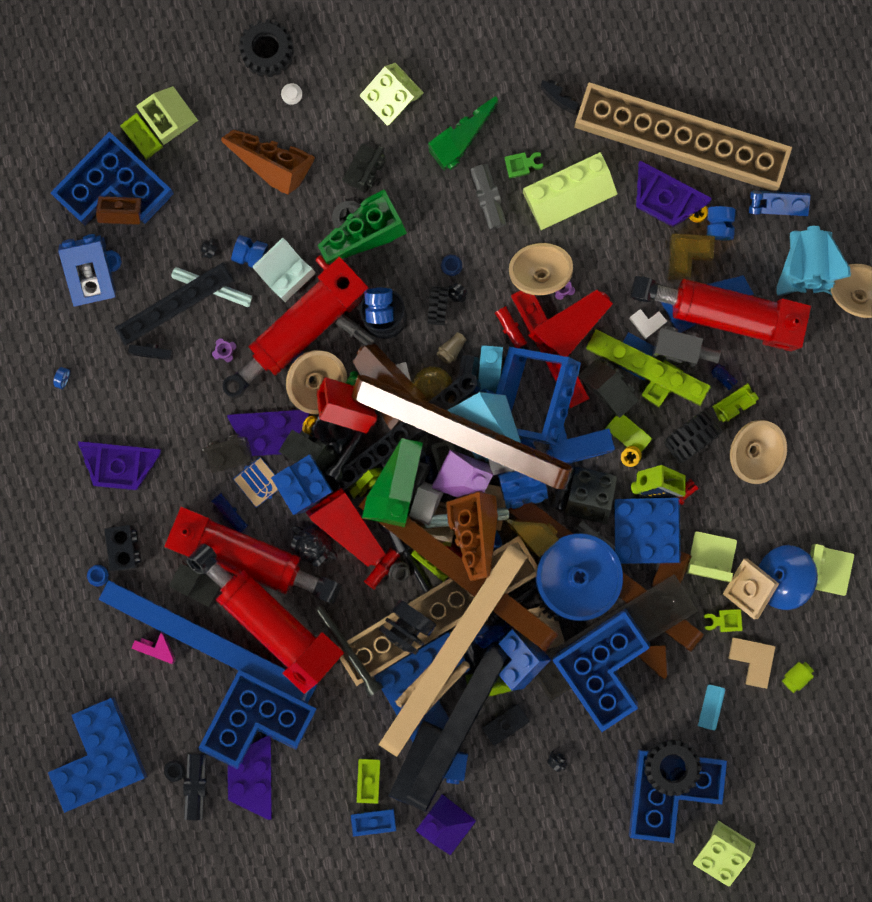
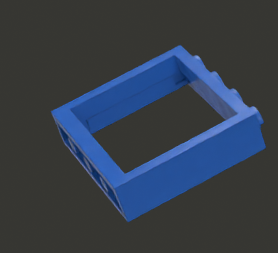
(561, 397)

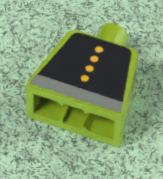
(659, 483)

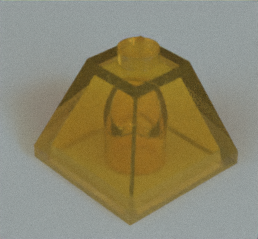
(534, 534)

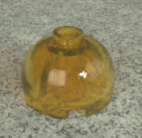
(432, 381)

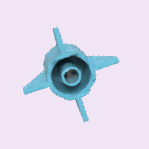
(812, 263)

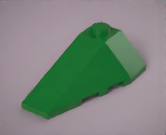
(452, 143)
(365, 229)
(393, 489)

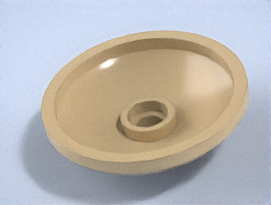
(541, 269)
(855, 292)
(315, 364)
(767, 452)

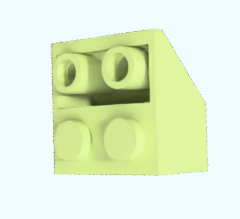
(166, 114)

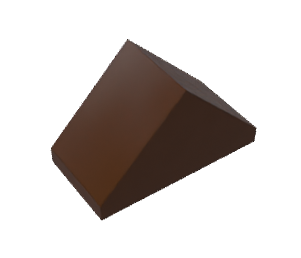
(656, 659)

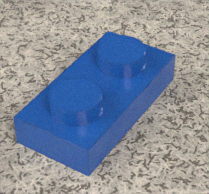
(373, 822)

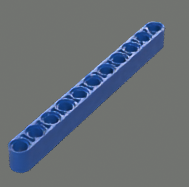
(200, 639)

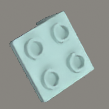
(283, 270)

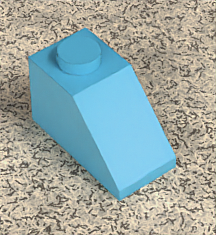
(490, 367)

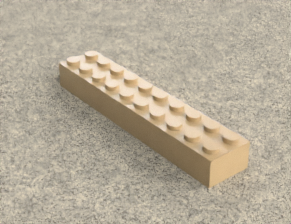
(683, 137)
(442, 605)

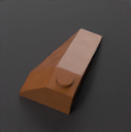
(275, 165)
(474, 525)

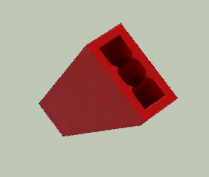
(569, 327)
(344, 524)

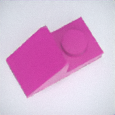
(161, 650)

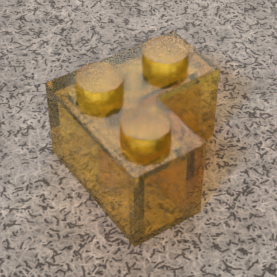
(684, 249)

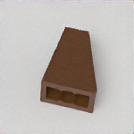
(374, 363)

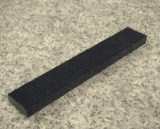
(174, 304)

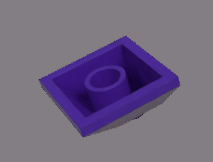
(445, 825)

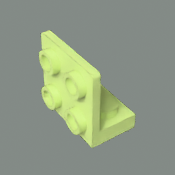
(390, 93)
(712, 556)
(832, 569)
(725, 854)

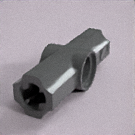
(488, 196)

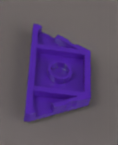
(667, 197)
(267, 429)
(118, 465)
(251, 783)

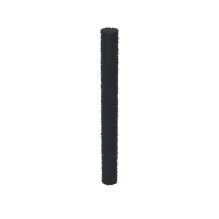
(417, 571)

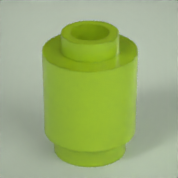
(798, 677)

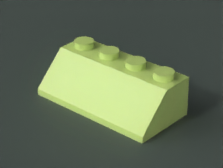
(570, 191)

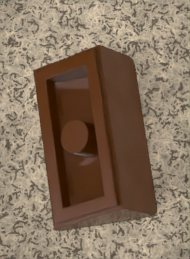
(118, 210)
(667, 569)

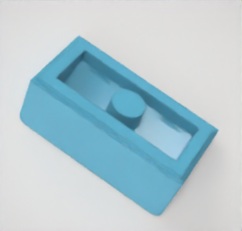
(711, 707)

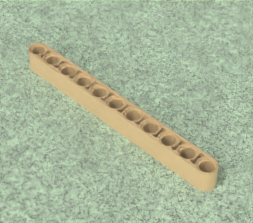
(453, 650)

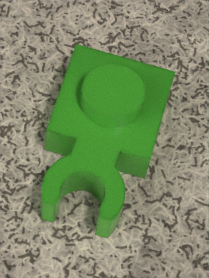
(519, 165)

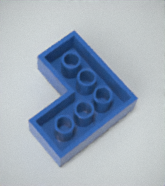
(109, 172)
(592, 665)
(405, 672)
(253, 708)
(109, 762)
(656, 813)

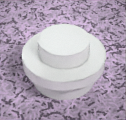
(291, 94)

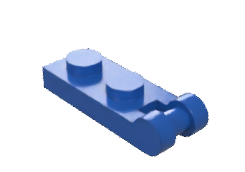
(780, 203)

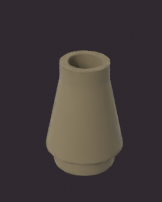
(449, 350)

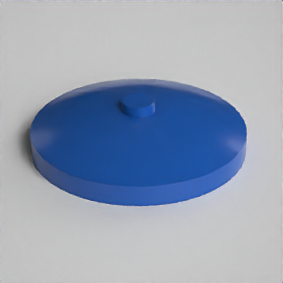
(579, 577)

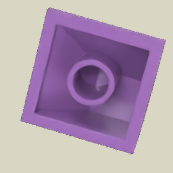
(462, 475)

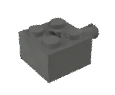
(682, 348)

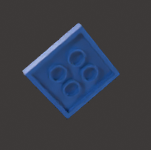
(647, 530)

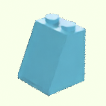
(490, 412)

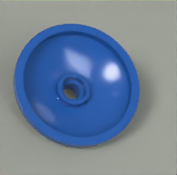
(798, 576)

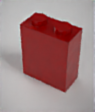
(338, 406)

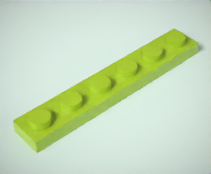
(648, 367)

